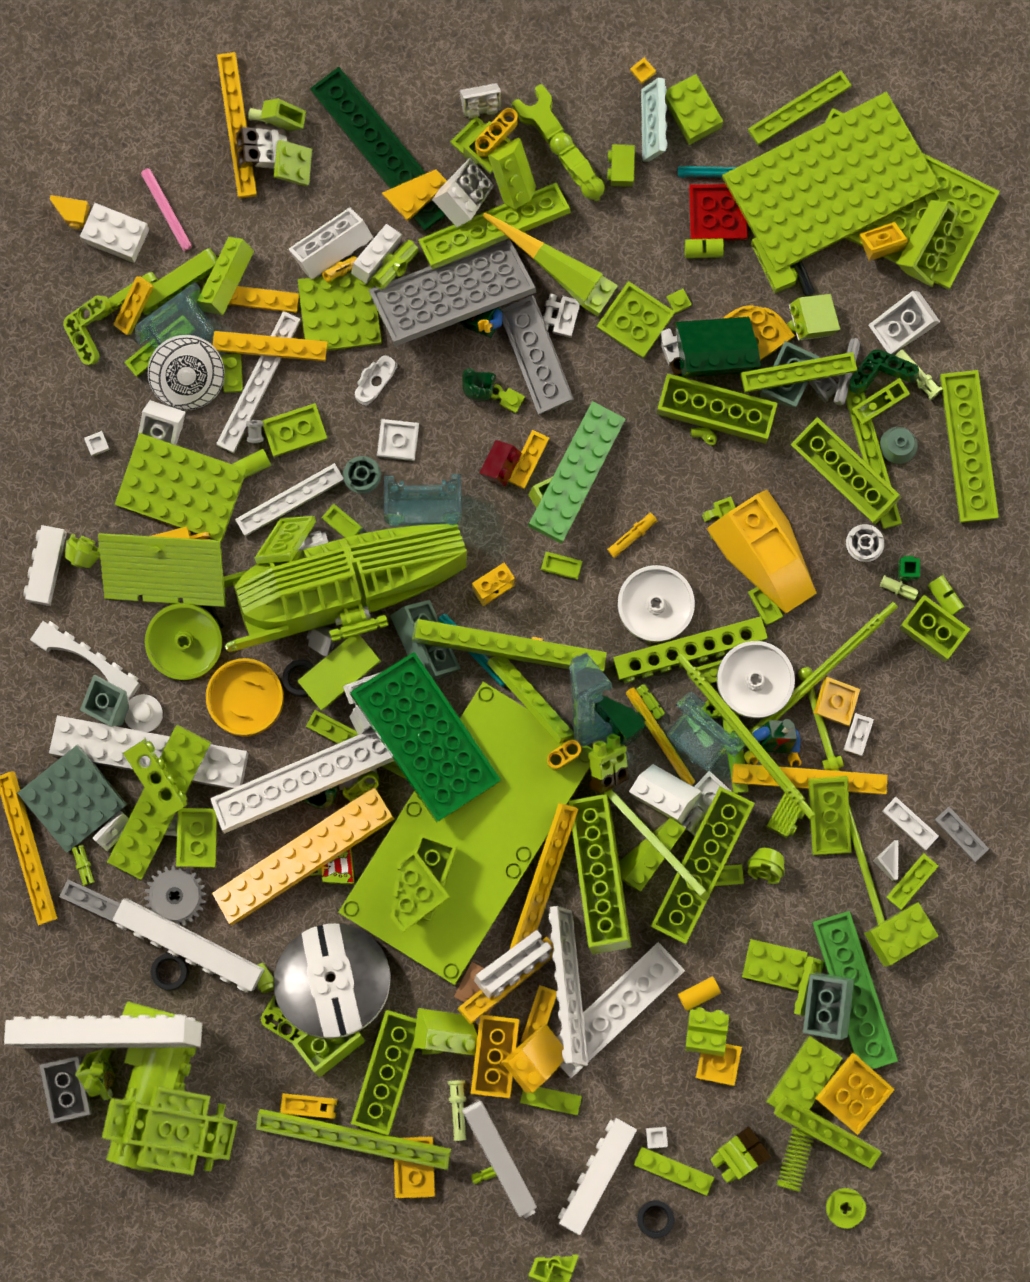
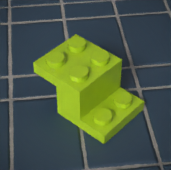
(465, 142)

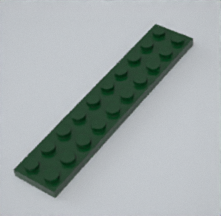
(372, 137)

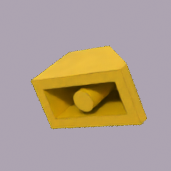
(71, 210)

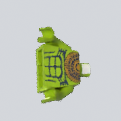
(96, 1073)

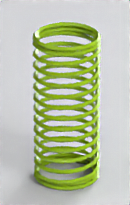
(796, 1132)

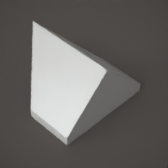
(888, 860)

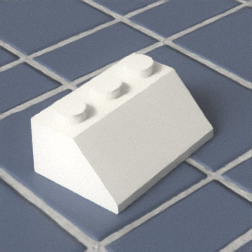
(665, 793)

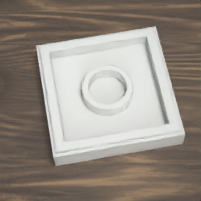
(397, 440)

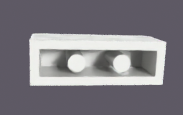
(372, 257)

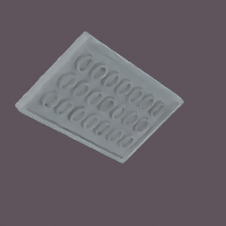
(452, 292)

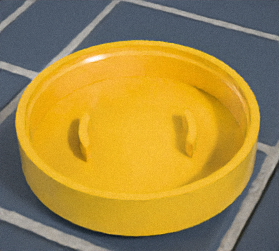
(244, 697)

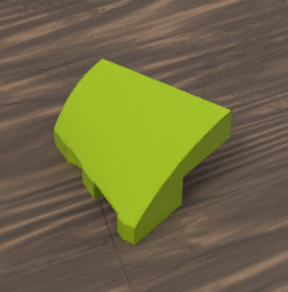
(548, 1268)

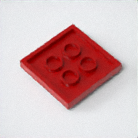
(715, 213)

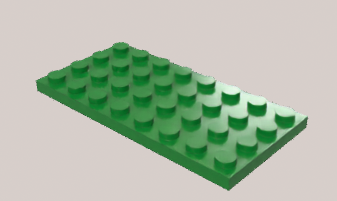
(425, 737)

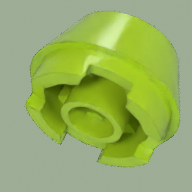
(81, 551)
(767, 865)

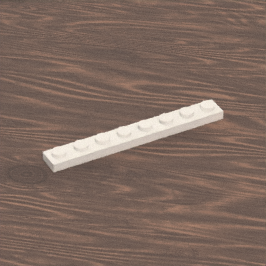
(255, 388)

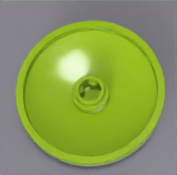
(183, 641)

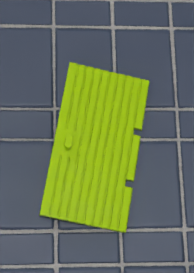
(162, 569)

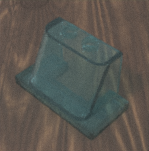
(175, 318)
(701, 736)

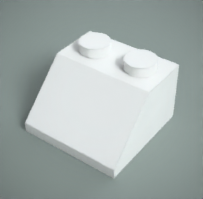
(161, 422)

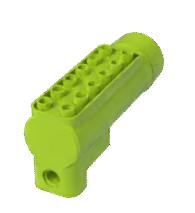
(152, 1067)

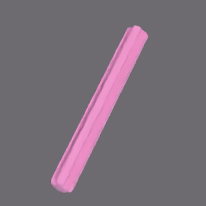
(166, 209)

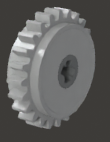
(176, 881)

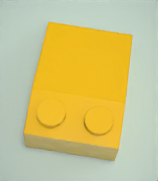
(535, 1059)

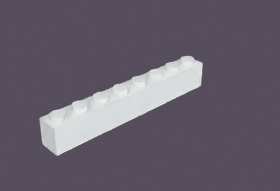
(188, 944)

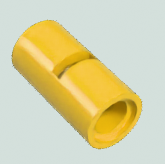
(699, 993)

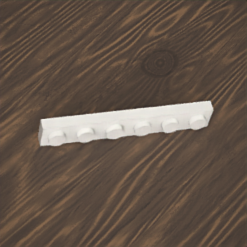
(289, 499)

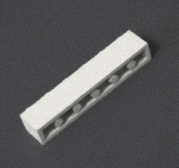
(597, 1176)

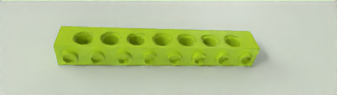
(622, 662)

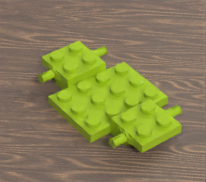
(170, 1129)

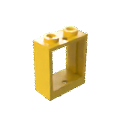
(497, 579)

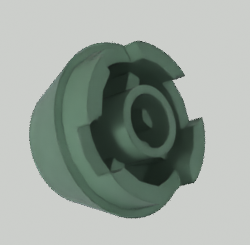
(898, 445)
(362, 474)

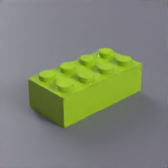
(438, 858)
(805, 1074)

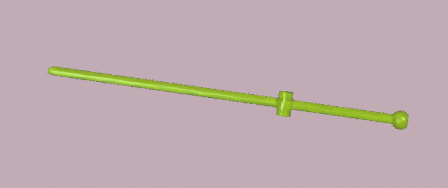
(833, 764)

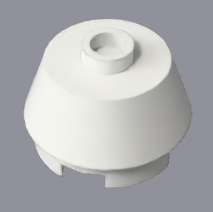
(865, 543)

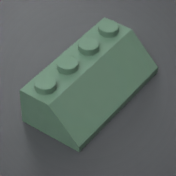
(436, 659)

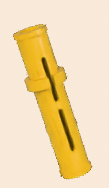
(627, 539)

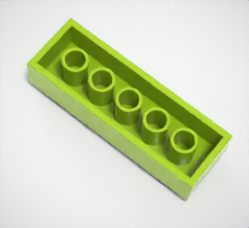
(716, 408)
(846, 471)
(386, 1074)

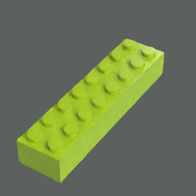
(704, 862)
(600, 875)

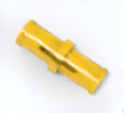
(331, 273)

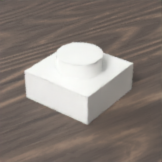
(96, 443)
(656, 1137)

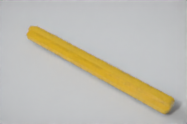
(660, 737)

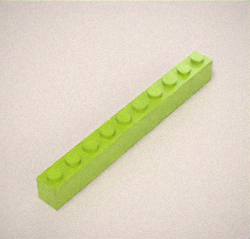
(501, 645)

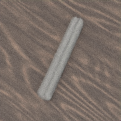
(844, 381)

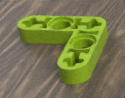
(81, 323)
(272, 1009)

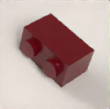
(500, 463)

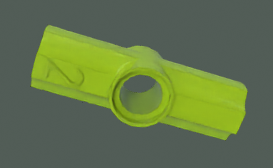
(394, 264)

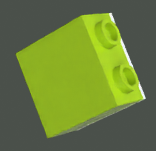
(814, 317)

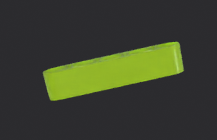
(180, 279)

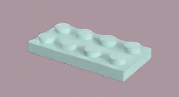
(653, 119)

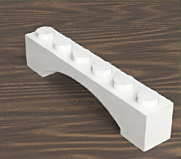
(50, 638)

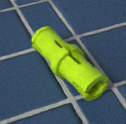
(83, 865)

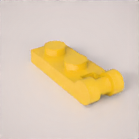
(307, 1105)

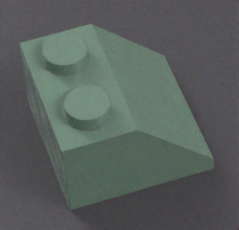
(105, 702)

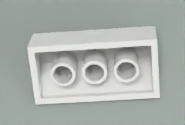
(331, 243)

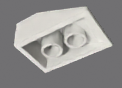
(904, 322)

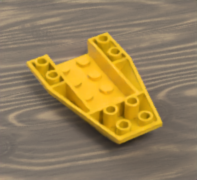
(764, 549)

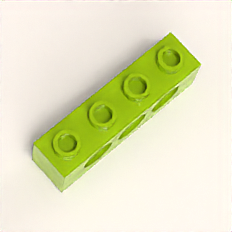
(155, 789)

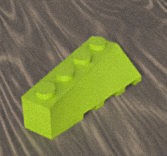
(928, 242)
(225, 276)
(645, 859)

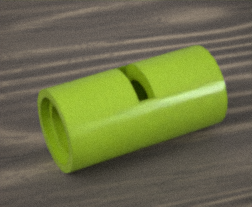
(703, 248)
(254, 463)
(945, 595)

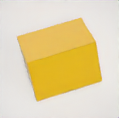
(883, 241)

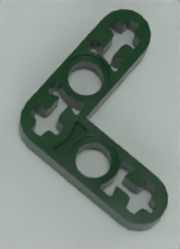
(902, 371)

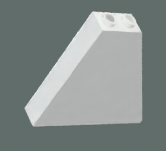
(500, 1159)

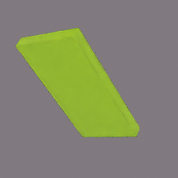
(285, 539)
(341, 667)
(832, 820)

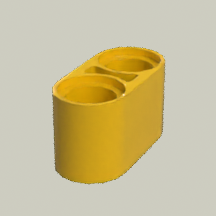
(565, 757)

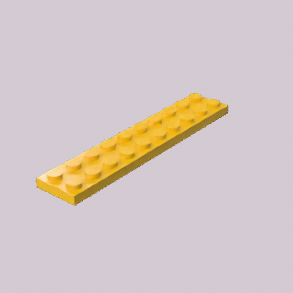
(303, 856)

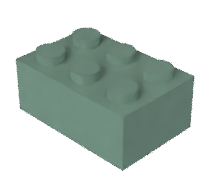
(828, 1006)

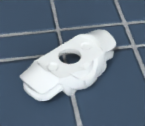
(382, 368)

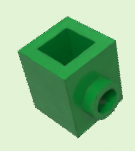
(908, 568)

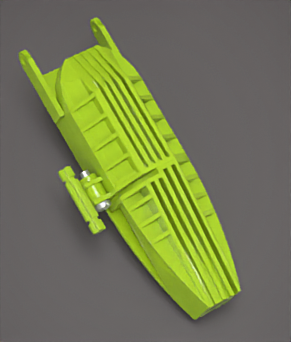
(344, 582)

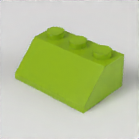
(513, 173)
(444, 1032)
(326, 1052)

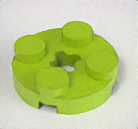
(854, 1201)

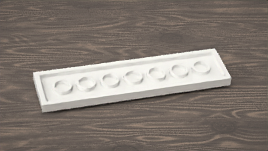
(568, 986)
(626, 1000)

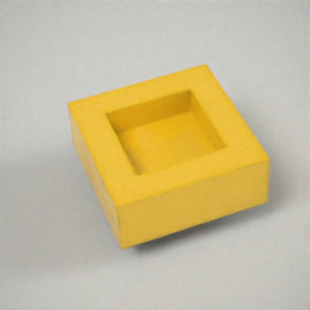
(643, 70)

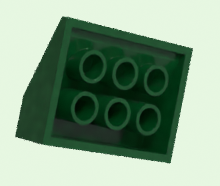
(717, 347)
(622, 719)

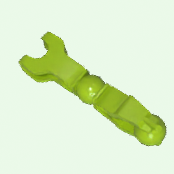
(560, 142)

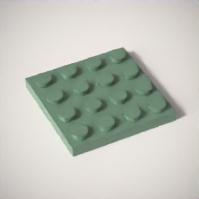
(72, 798)

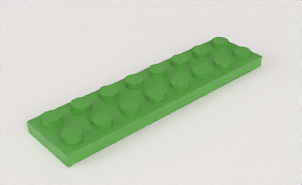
(576, 472)
(845, 958)

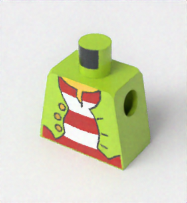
(338, 870)

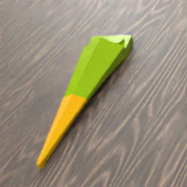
(579, 280)

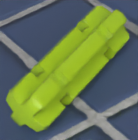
(650, 701)
(484, 1175)

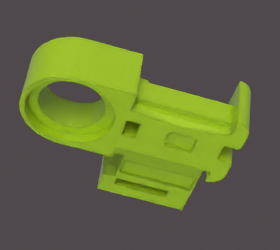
(361, 786)

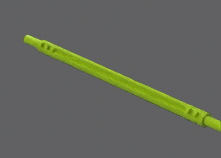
(830, 663)
(747, 738)

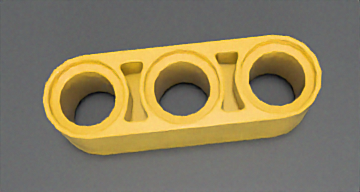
(498, 124)

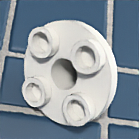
(144, 713)

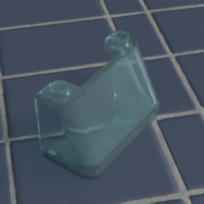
(422, 503)
(586, 689)

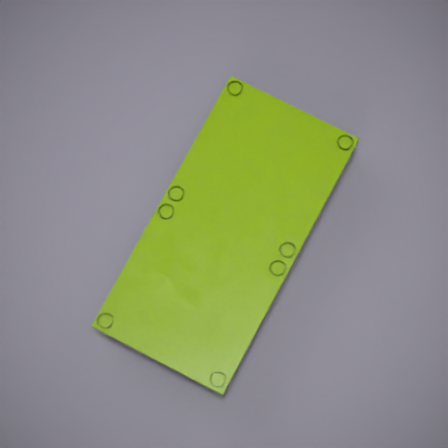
(493, 835)

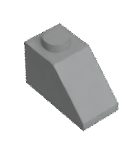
(320, 640)

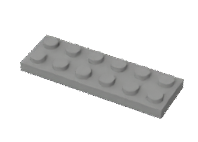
(536, 355)

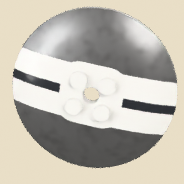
(337, 1006)

